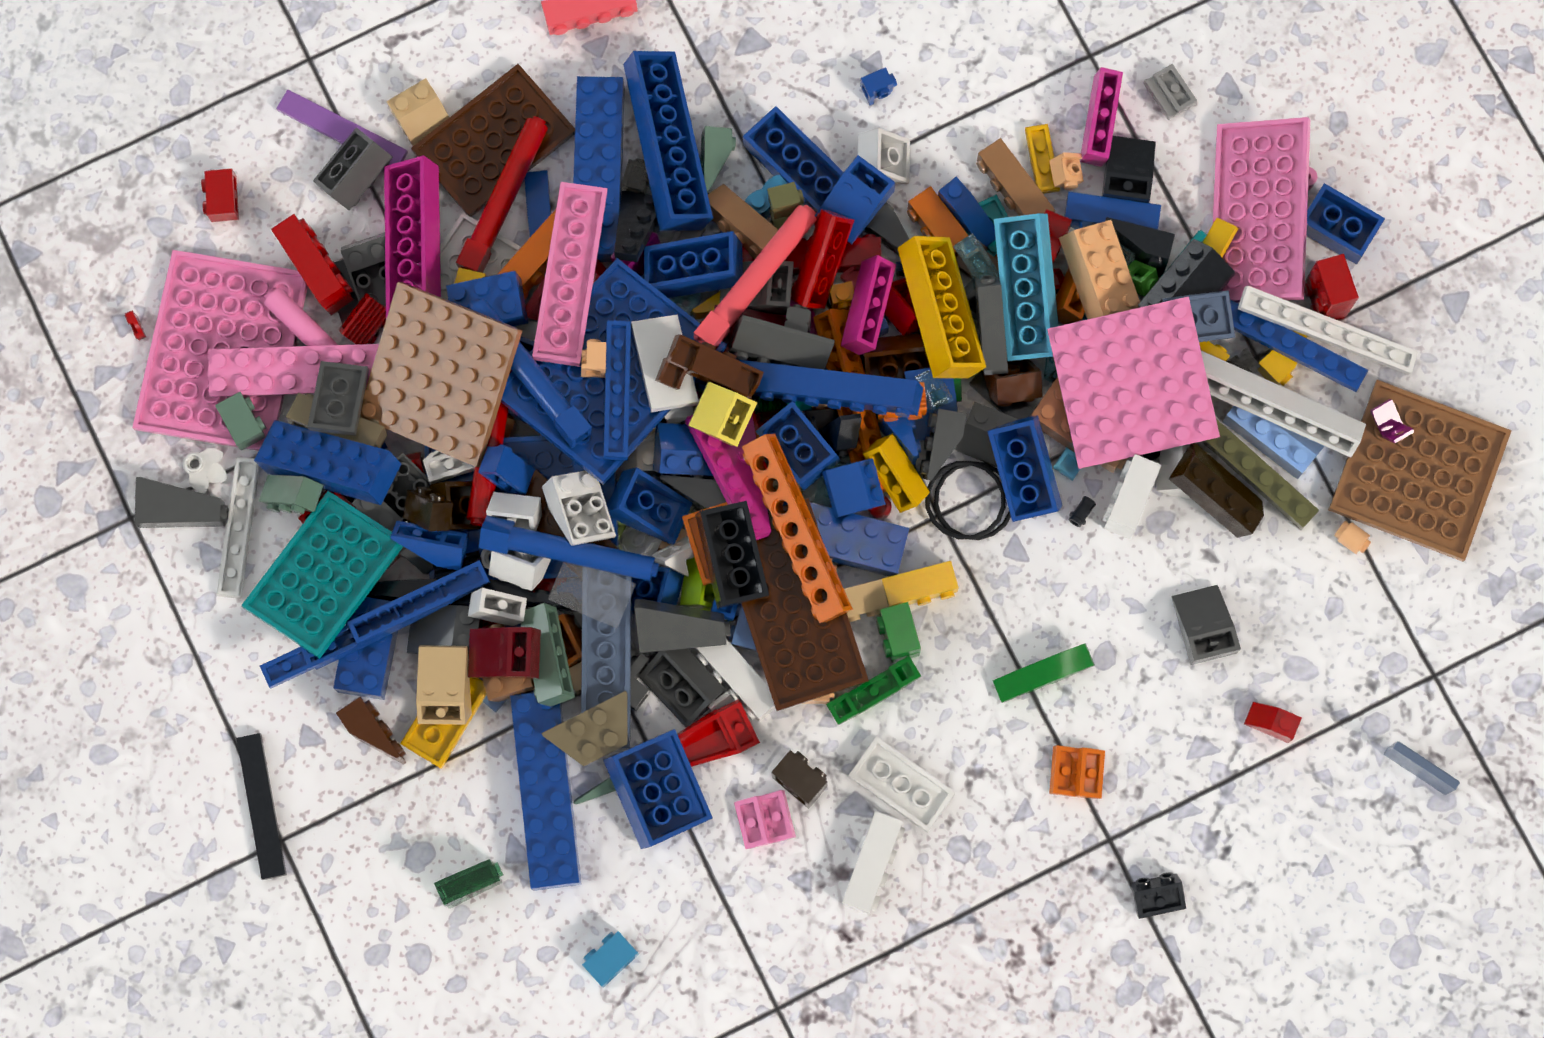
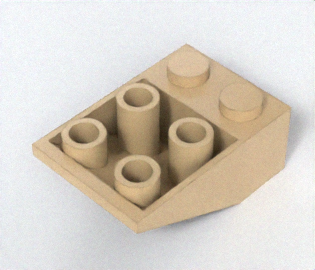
(443, 685)

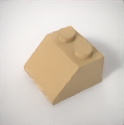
(418, 111)

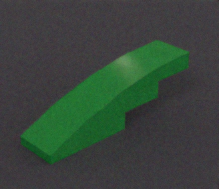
(1043, 673)

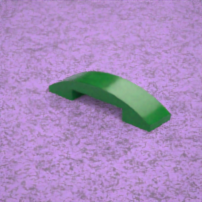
(875, 691)

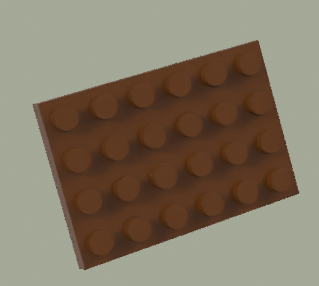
(481, 135)

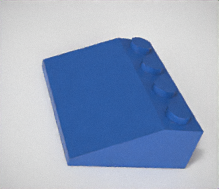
(657, 789)

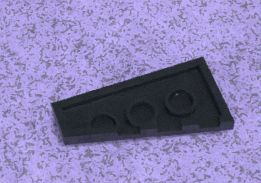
(635, 225)

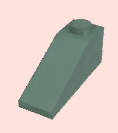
(715, 150)

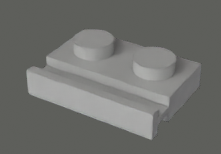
(1170, 91)

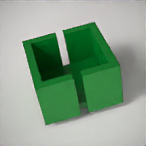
(899, 632)

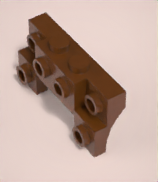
(708, 366)

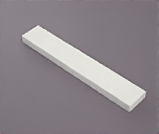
(238, 528)

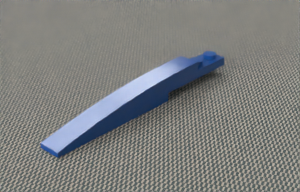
(379, 623)

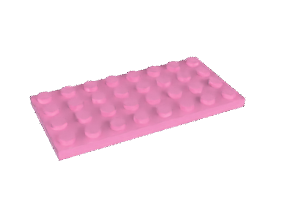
(1265, 195)

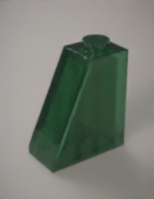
(469, 883)

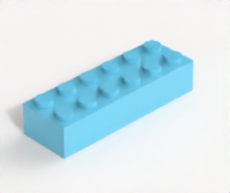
(1026, 284)

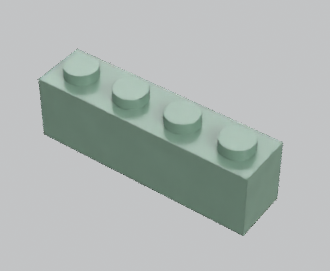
(554, 675)

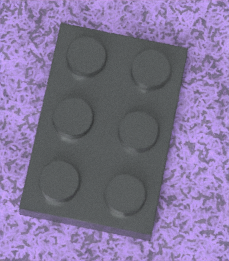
(338, 398)

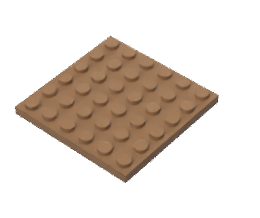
(440, 373)
(1428, 483)

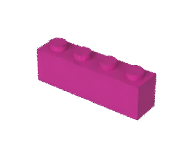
(1101, 116)
(868, 305)

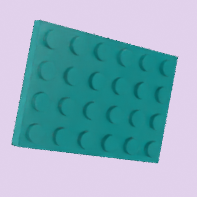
(323, 574)

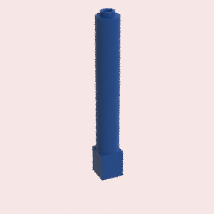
(566, 418)
(503, 535)

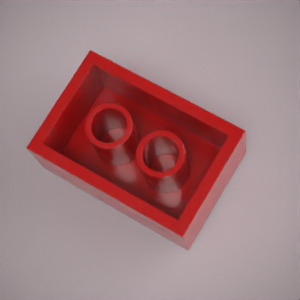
(1331, 287)

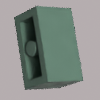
(241, 421)

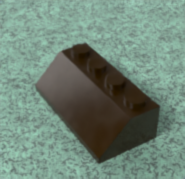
(1218, 491)

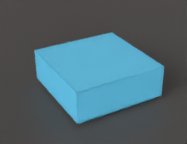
(1067, 464)

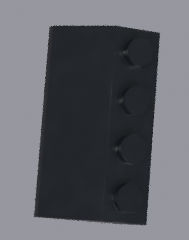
(1194, 272)
(732, 554)

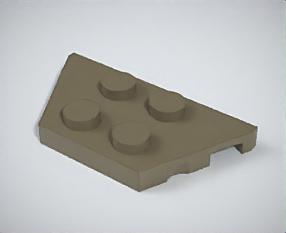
(593, 731)

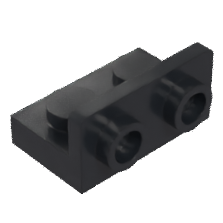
(1158, 895)

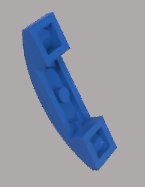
(537, 199)

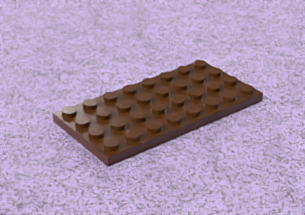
(795, 650)

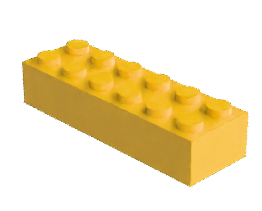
(941, 307)

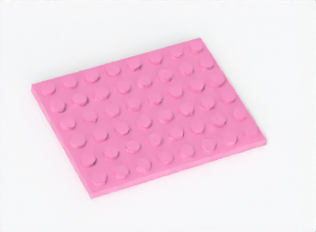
(206, 307)

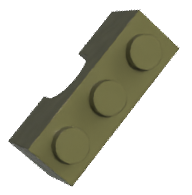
(783, 202)

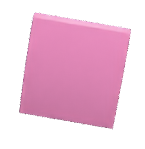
(764, 819)

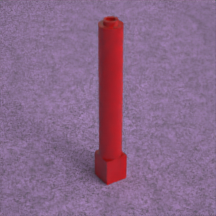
(478, 248)
(482, 488)

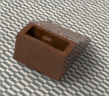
(362, 723)

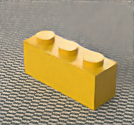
(897, 473)
(921, 585)

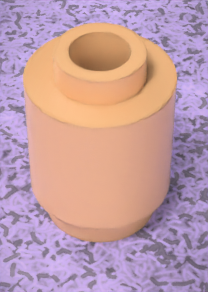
(1353, 537)

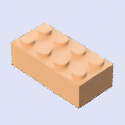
(1099, 270)

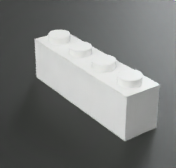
(739, 677)
(872, 862)

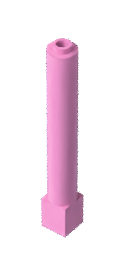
(296, 319)

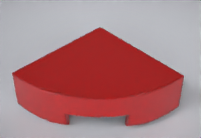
(133, 320)

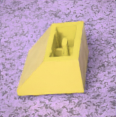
(722, 414)

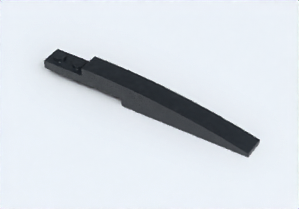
(395, 589)

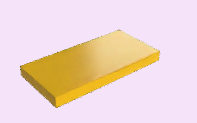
(438, 741)

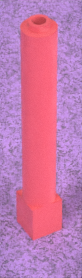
(718, 323)

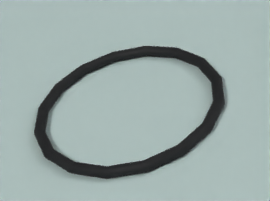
(937, 508)
(979, 534)

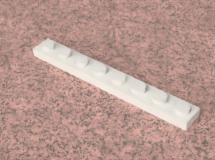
(1327, 330)

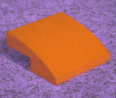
(1077, 772)

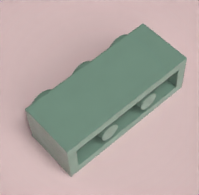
(290, 494)

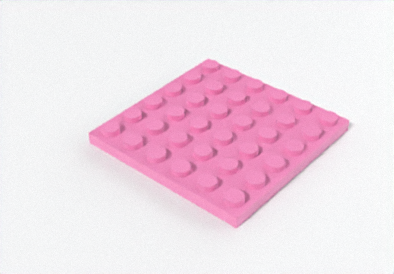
(1133, 382)

